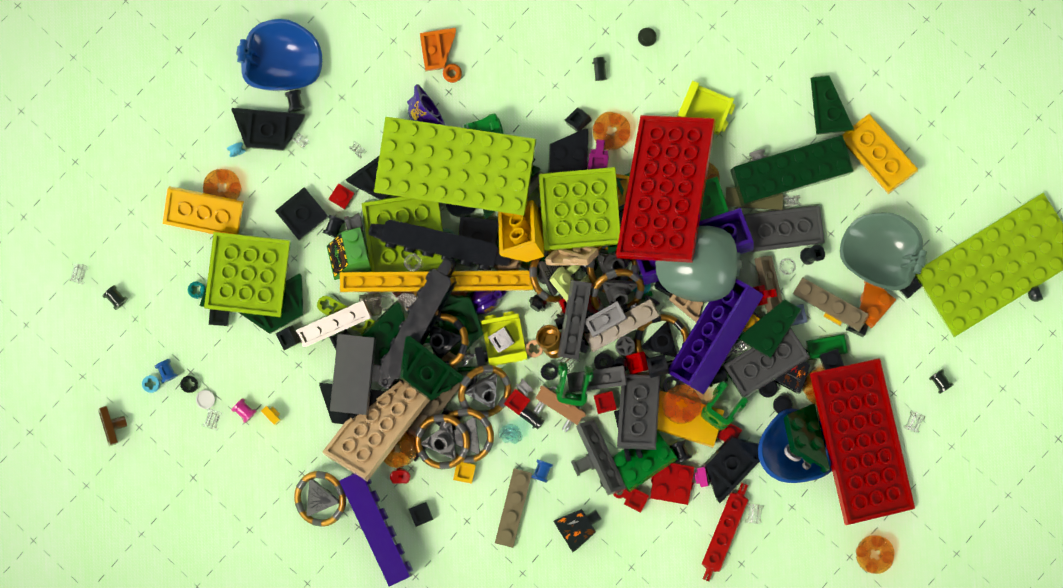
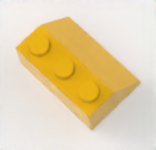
(521, 235)

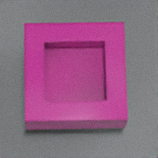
(701, 477)

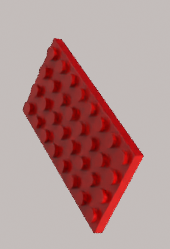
(666, 188)
(862, 441)

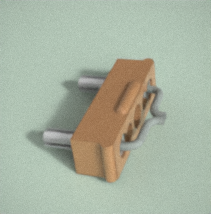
(571, 412)

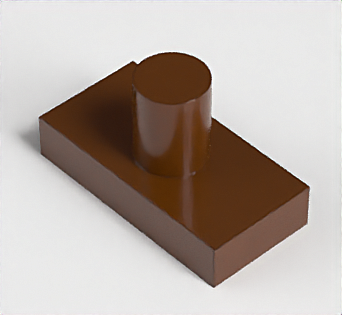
(110, 425)

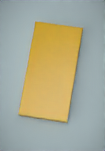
(879, 154)
(202, 211)
(697, 430)

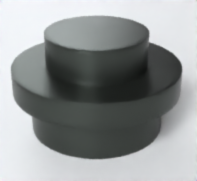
(647, 37)

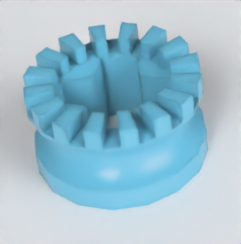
(236, 149)
(155, 387)

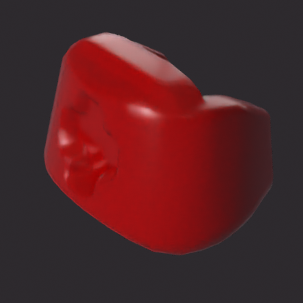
(400, 476)

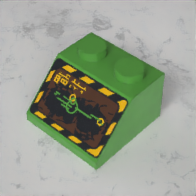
(348, 253)

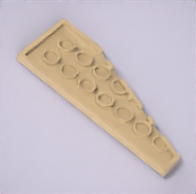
(369, 438)

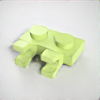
(562, 279)

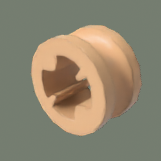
(534, 355)

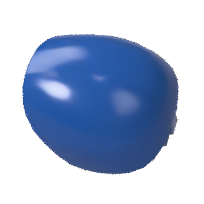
(279, 56)
(776, 462)

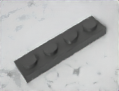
(574, 319)
(601, 457)

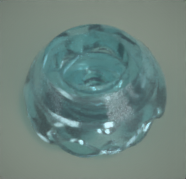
(510, 433)

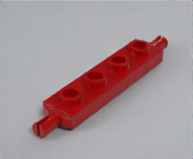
(725, 532)

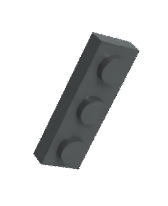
(602, 378)

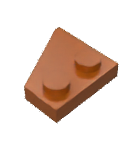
(436, 48)
(875, 302)

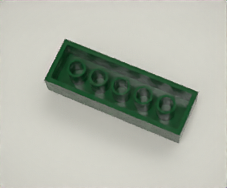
(791, 170)

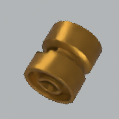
(549, 340)

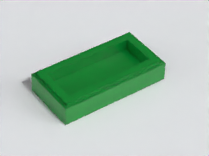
(822, 345)

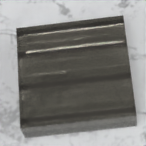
(373, 302)

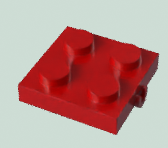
(673, 484)

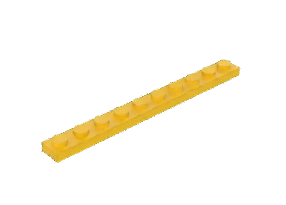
(415, 280)

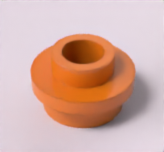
(448, 68)

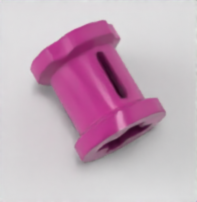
(243, 410)

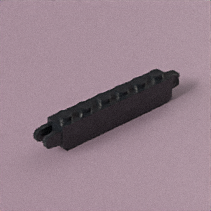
(439, 243)
(420, 319)

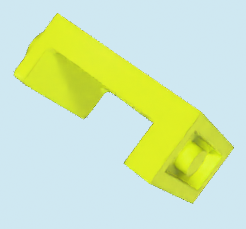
(707, 104)
(514, 352)

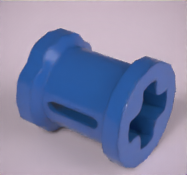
(166, 371)
(542, 471)

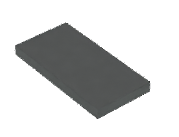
(785, 228)
(754, 370)
(353, 374)
(639, 412)

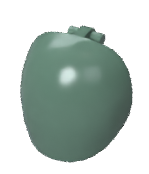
(883, 250)
(712, 270)

